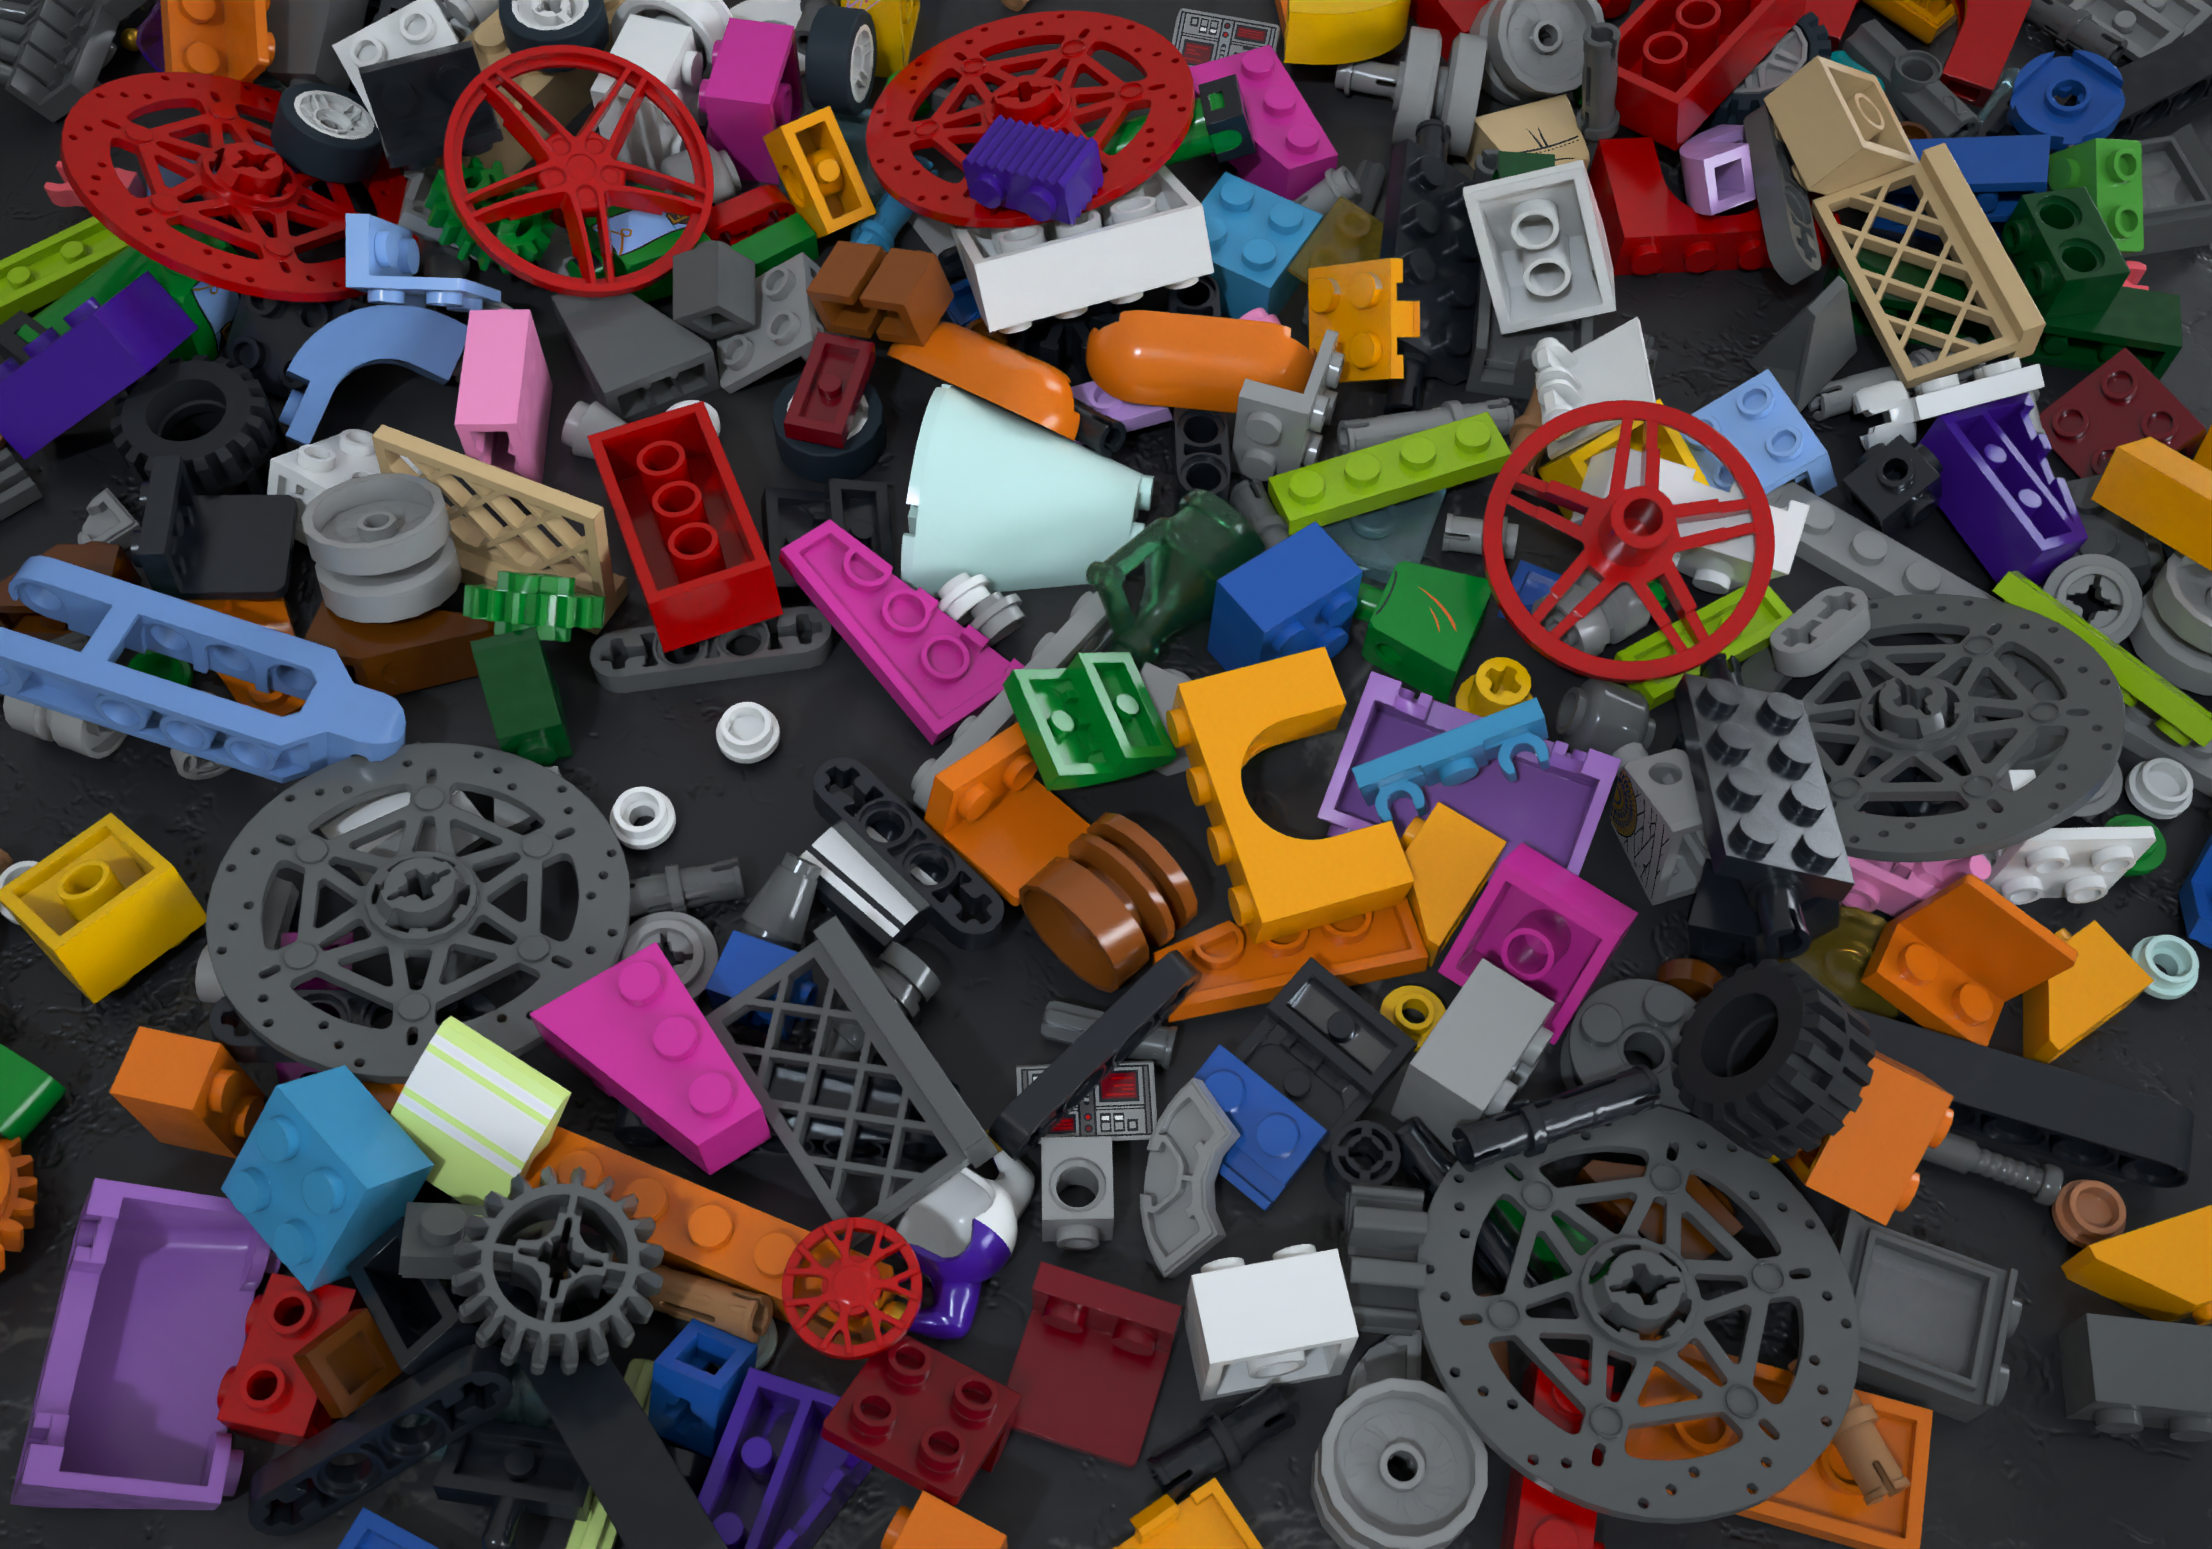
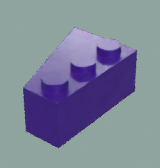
(88, 363)
(2003, 489)
(773, 1470)

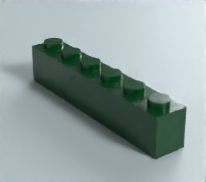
(2136, 319)

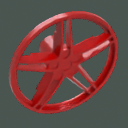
(577, 172)
(1628, 540)

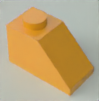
(1450, 867)
(2081, 998)
(2154, 1269)

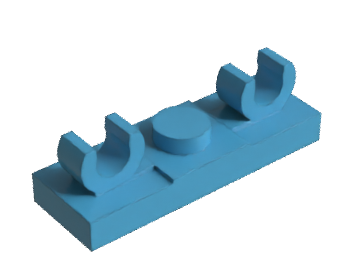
(1454, 757)

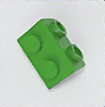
(2114, 180)

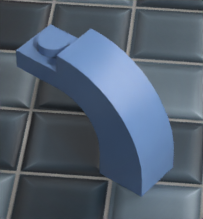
(366, 337)

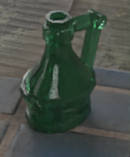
(1181, 570)

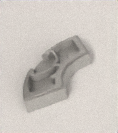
(1181, 1178)

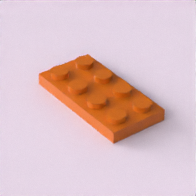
(1826, 1497)

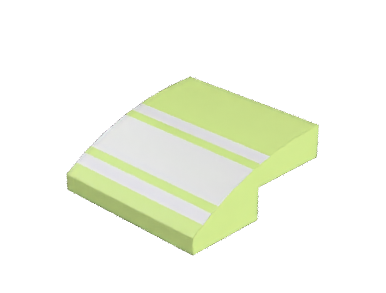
(477, 1113)

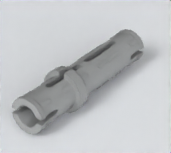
(1367, 432)

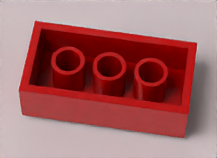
(1689, 56)
(685, 526)

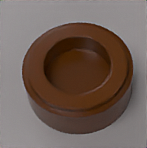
(1689, 976)

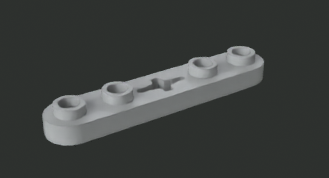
(1083, 633)

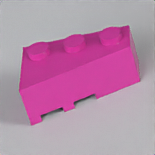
(1286, 135)
(658, 1057)

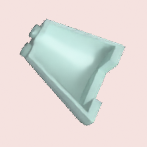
(1011, 500)

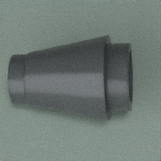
(783, 903)

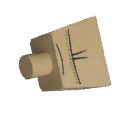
(1531, 128)

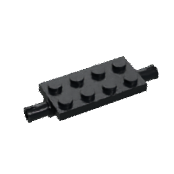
(1441, 262)
(1762, 799)

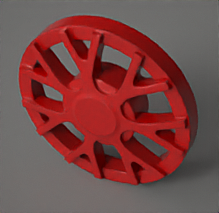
(852, 1288)

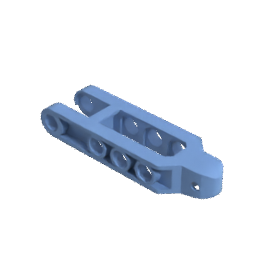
(119, 615)

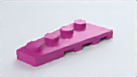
(900, 634)

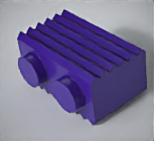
(1033, 170)

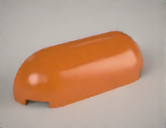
(1193, 359)
(996, 375)

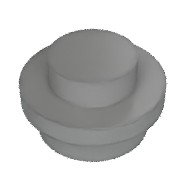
(998, 616)

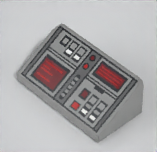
(1213, 36)
(1117, 1107)

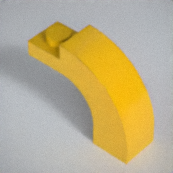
(1343, 30)

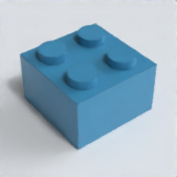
(1254, 243)
(324, 1174)

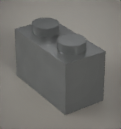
(2138, 1375)

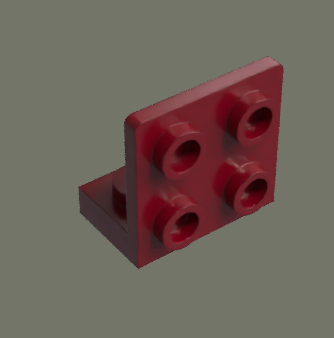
(2114, 408)
(1091, 1364)
(924, 1419)

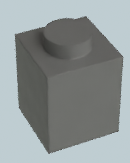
(714, 290)

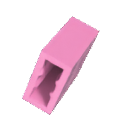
(504, 393)

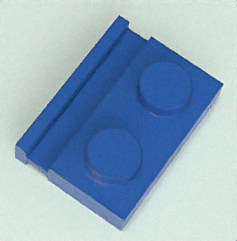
(1273, 1130)

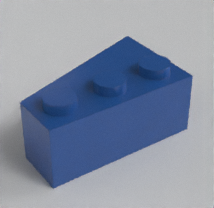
(1995, 169)

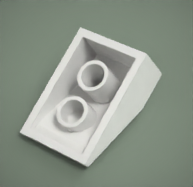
(1542, 247)

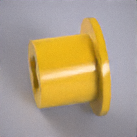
(1494, 687)

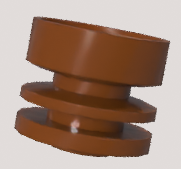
(1109, 901)

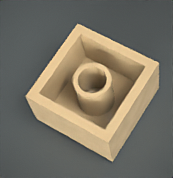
(1837, 127)

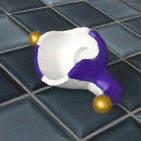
(961, 1240)

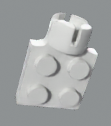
(1939, 397)

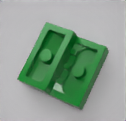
(1089, 720)

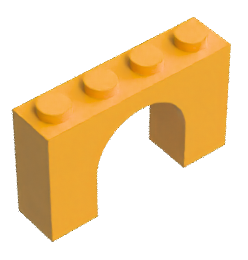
(2163, 494)
(1278, 879)

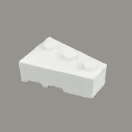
(1715, 565)

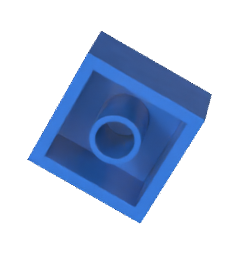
(1285, 602)

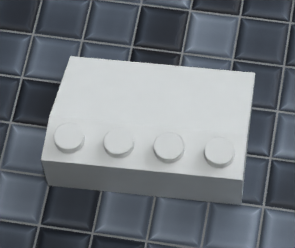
(1110, 254)

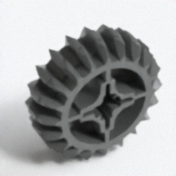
(529, 1268)

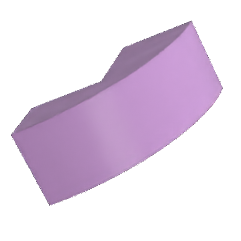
(1717, 170)

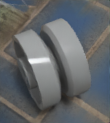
(1534, 47)
(1438, 91)
(382, 547)
(2177, 625)
(1438, 1459)

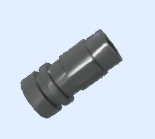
(907, 982)

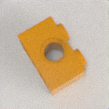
(819, 172)

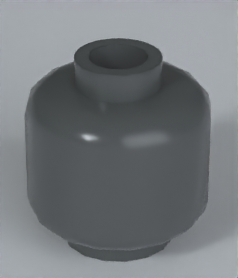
(1604, 717)

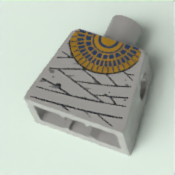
(1659, 821)

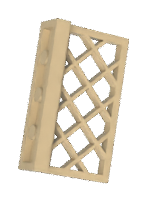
(1976, 258)
(489, 547)

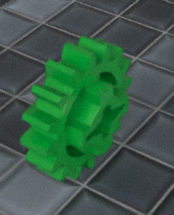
(536, 227)
(534, 601)

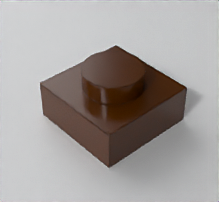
(348, 1363)

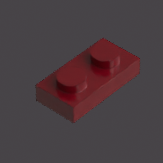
(830, 390)

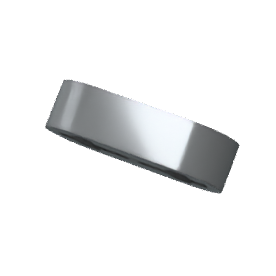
(1820, 631)

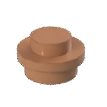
(2089, 1212)

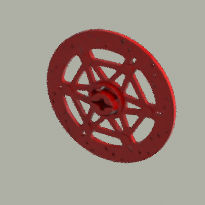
(1034, 99)
(240, 191)

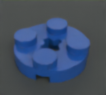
(2084, 75)

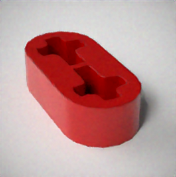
(748, 214)

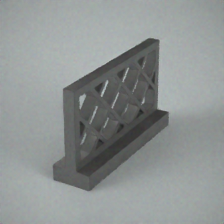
(898, 1045)

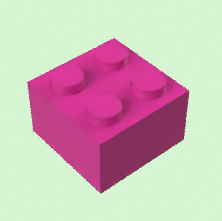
(751, 93)
(1542, 931)

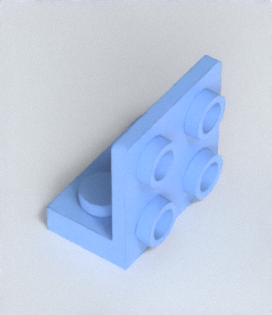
(383, 262)
(1768, 435)

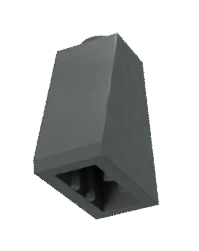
(305, 39)
(634, 354)

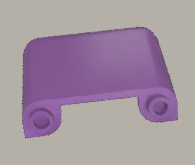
(1544, 808)
(139, 1354)

